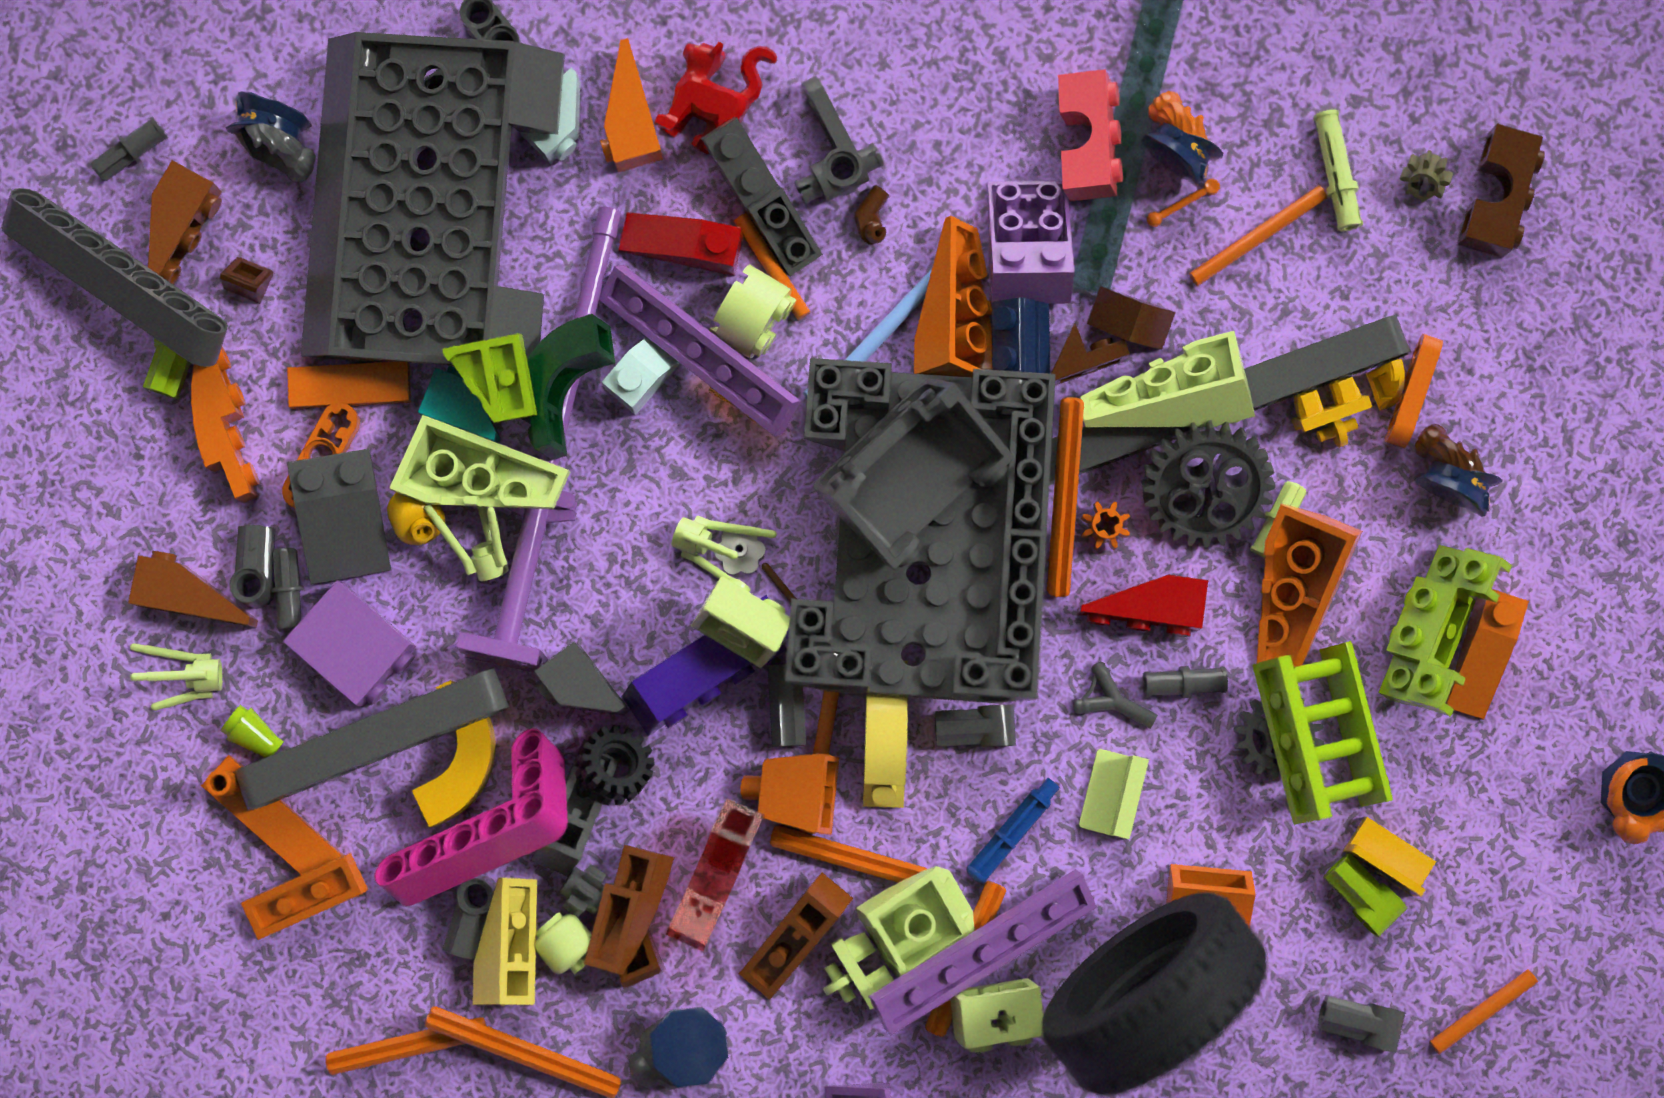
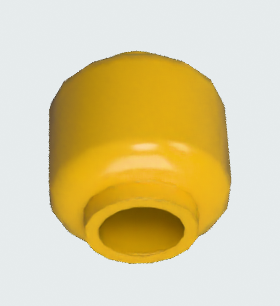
(411, 521)

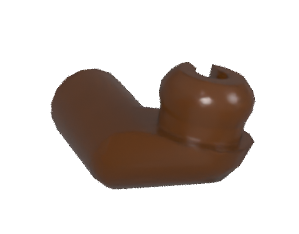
(867, 216)

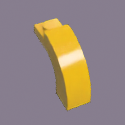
(464, 778)

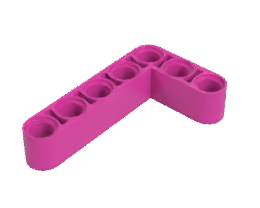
(492, 838)

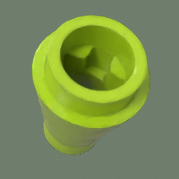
(251, 732)

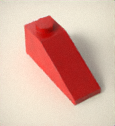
(683, 241)

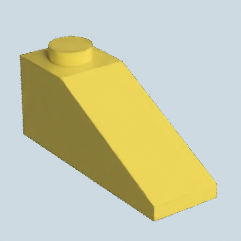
(507, 946)

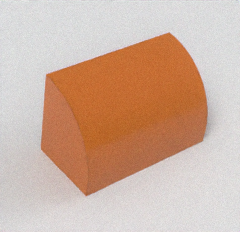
(1229, 883)

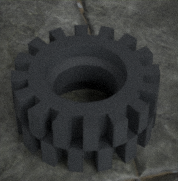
(623, 745)

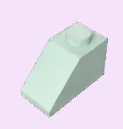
(561, 145)
(639, 374)

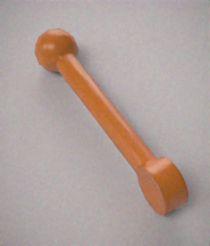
(1210, 187)

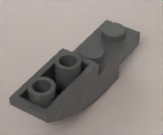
(761, 196)

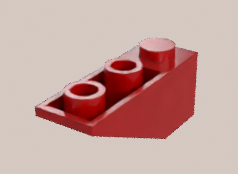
(1163, 602)

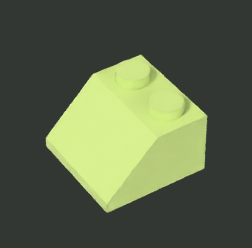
(742, 621)

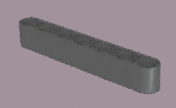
(114, 277)
(371, 739)

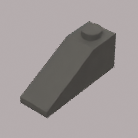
(581, 816)

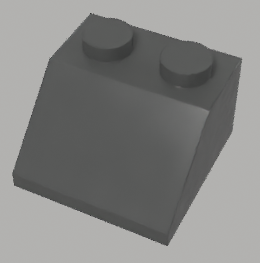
(577, 683)

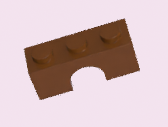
(1512, 159)

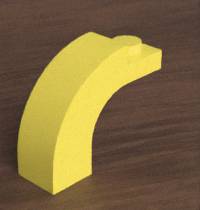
(885, 751)

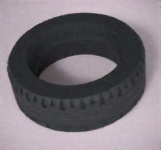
(1155, 994)

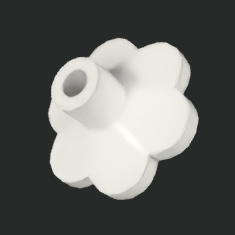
(747, 559)

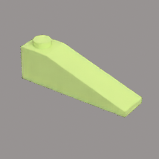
(1189, 389)
(468, 470)

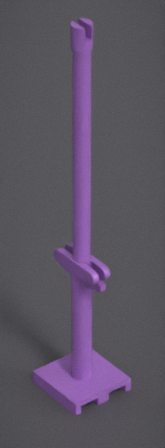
(504, 647)

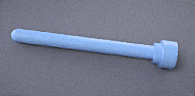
(890, 322)

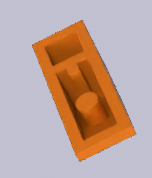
(628, 121)
(1486, 652)

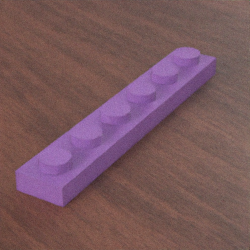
(699, 350)
(982, 952)

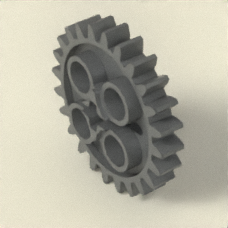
(1242, 491)

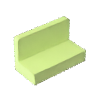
(1113, 793)

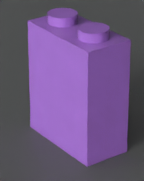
(351, 645)

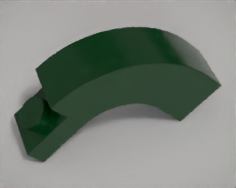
(554, 367)

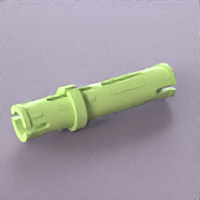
(1341, 185)

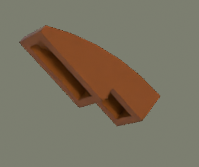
(627, 908)

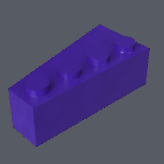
(686, 679)

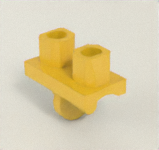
(1313, 415)

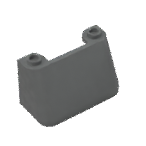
(912, 469)

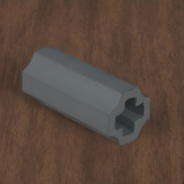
(786, 709)

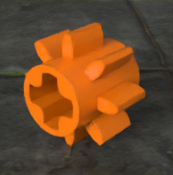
(1108, 515)

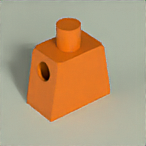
(796, 791)

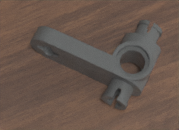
(821, 180)

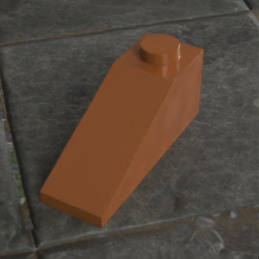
(175, 588)
(796, 935)

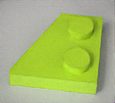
(497, 375)

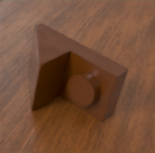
(1076, 362)

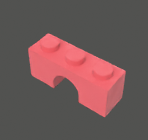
(1089, 101)

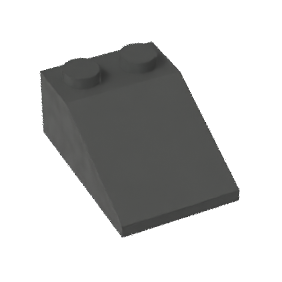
(339, 516)

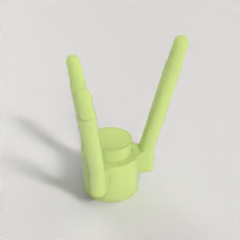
(693, 538)
(488, 557)
(202, 675)

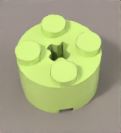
(751, 313)

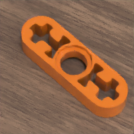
(1416, 387)
(325, 424)

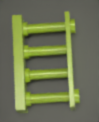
(1293, 741)

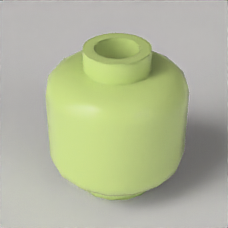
(563, 943)

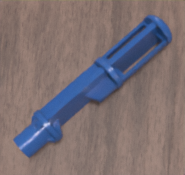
(1012, 832)

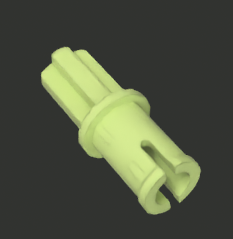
(1290, 494)

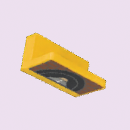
(1390, 856)

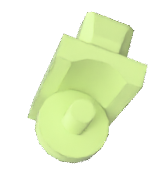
(851, 952)

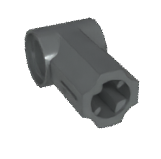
(254, 561)
(983, 726)
(468, 920)
(1371, 1024)

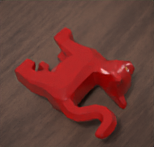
(707, 100)

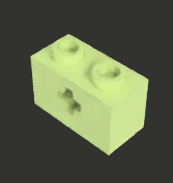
(979, 1005)

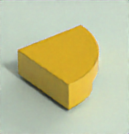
(1387, 383)

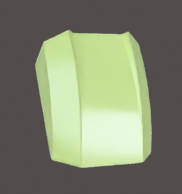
(917, 919)

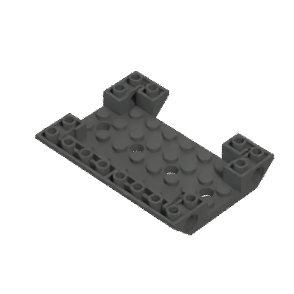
(376, 196)
(983, 554)

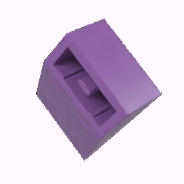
(1030, 241)

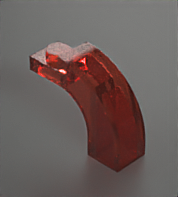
(715, 874)

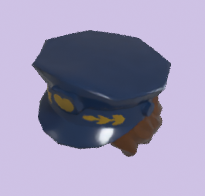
(1454, 472)

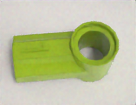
(166, 372)
(1369, 899)

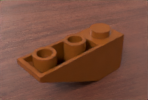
(177, 214)

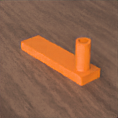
(274, 823)

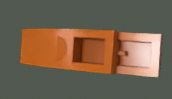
(214, 407)

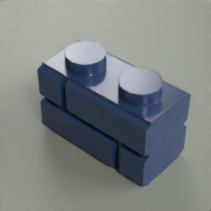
(1020, 335)

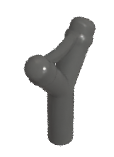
(1112, 700)

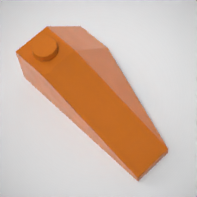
(954, 317)
(1302, 572)

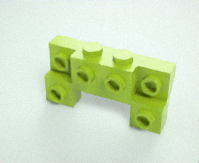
(1433, 625)

